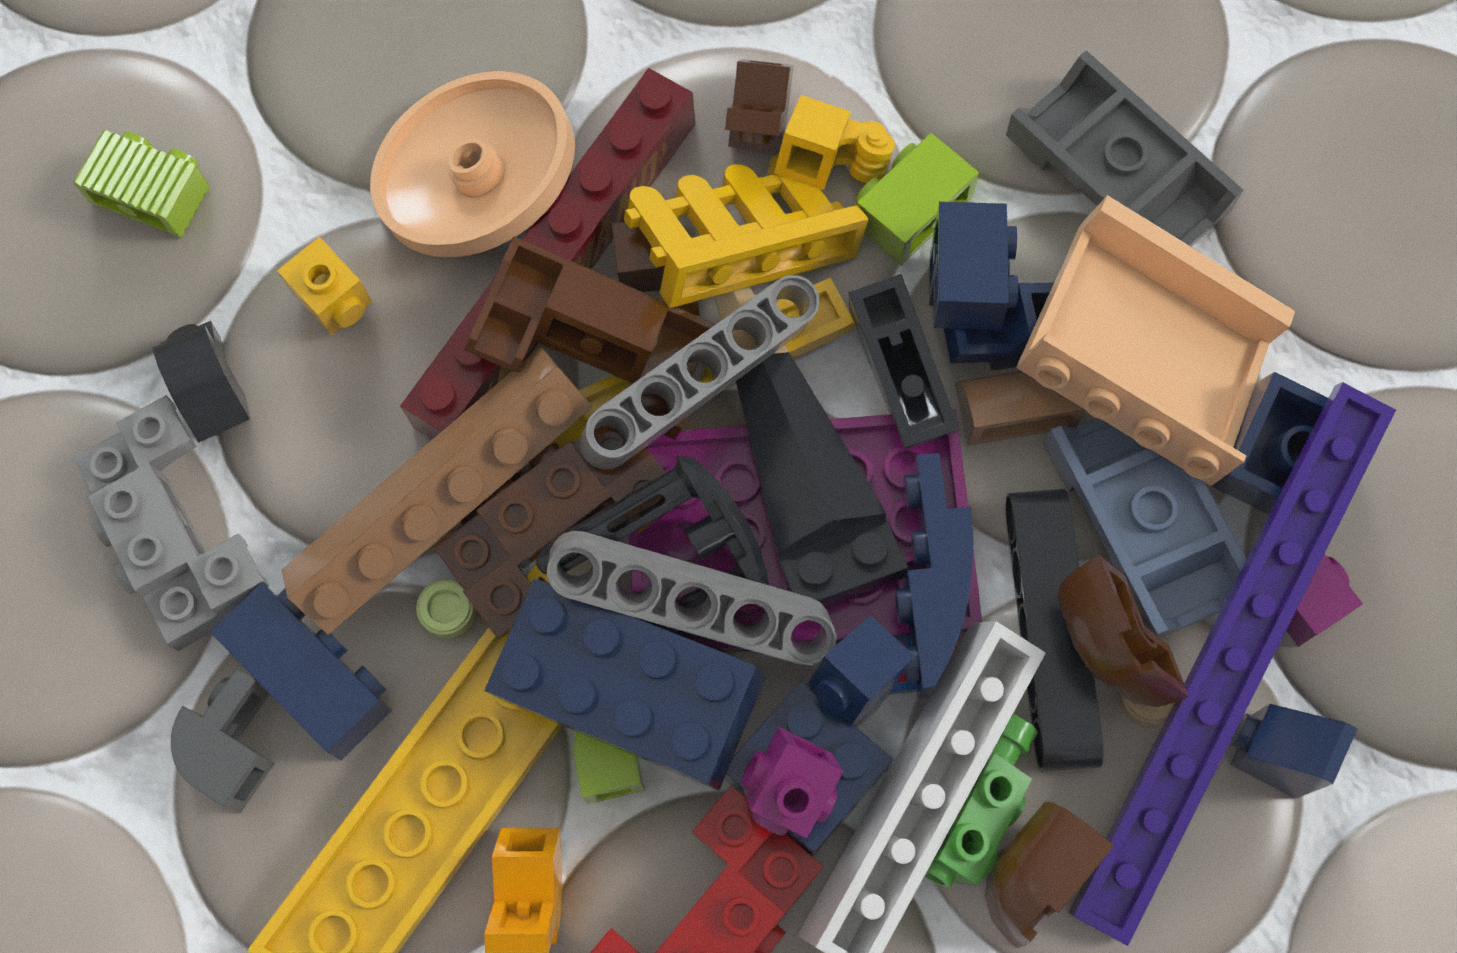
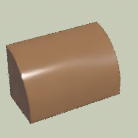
(1011, 407)

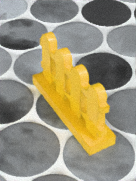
(745, 255)

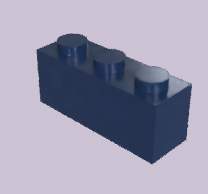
(303, 670)

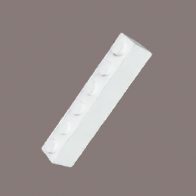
(922, 792)

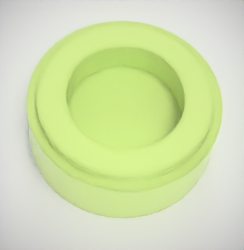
(445, 609)

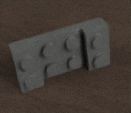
(1123, 149)

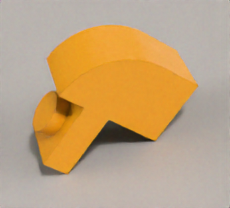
(525, 891)

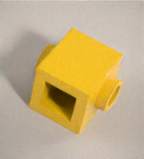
(326, 286)

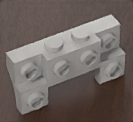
(151, 533)

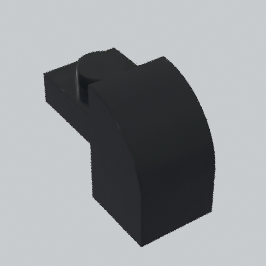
(201, 380)

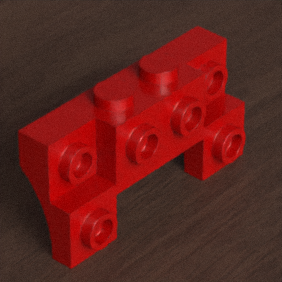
(751, 894)

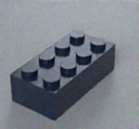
(627, 684)

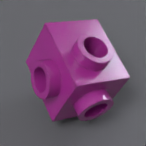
(791, 784)

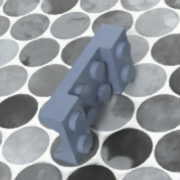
(1152, 522)

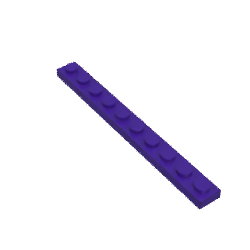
(1232, 662)

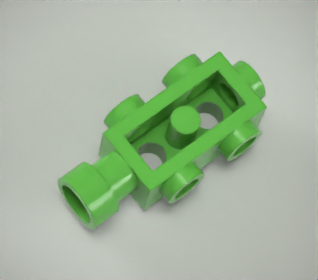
(991, 807)

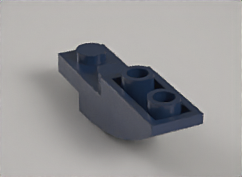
(938, 595)

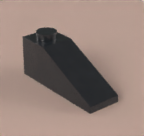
(901, 361)

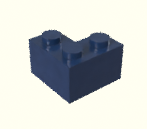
(972, 266)

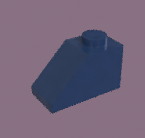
(860, 671)
(1291, 749)

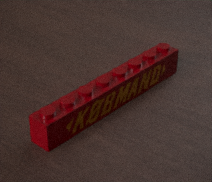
(575, 227)

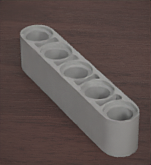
(717, 351)
(710, 620)

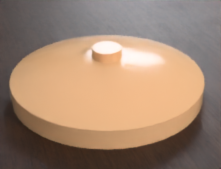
(472, 164)

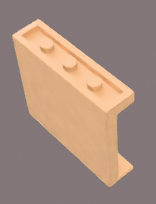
(1154, 340)

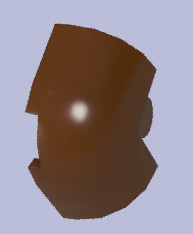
(1113, 637)
(1041, 871)

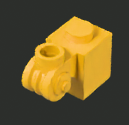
(825, 137)

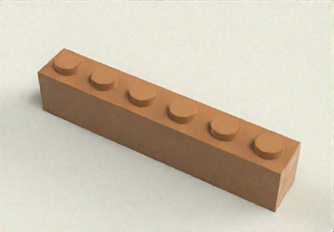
(433, 491)

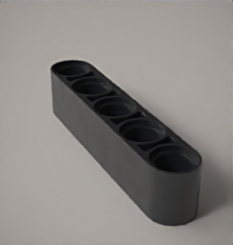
(1062, 688)

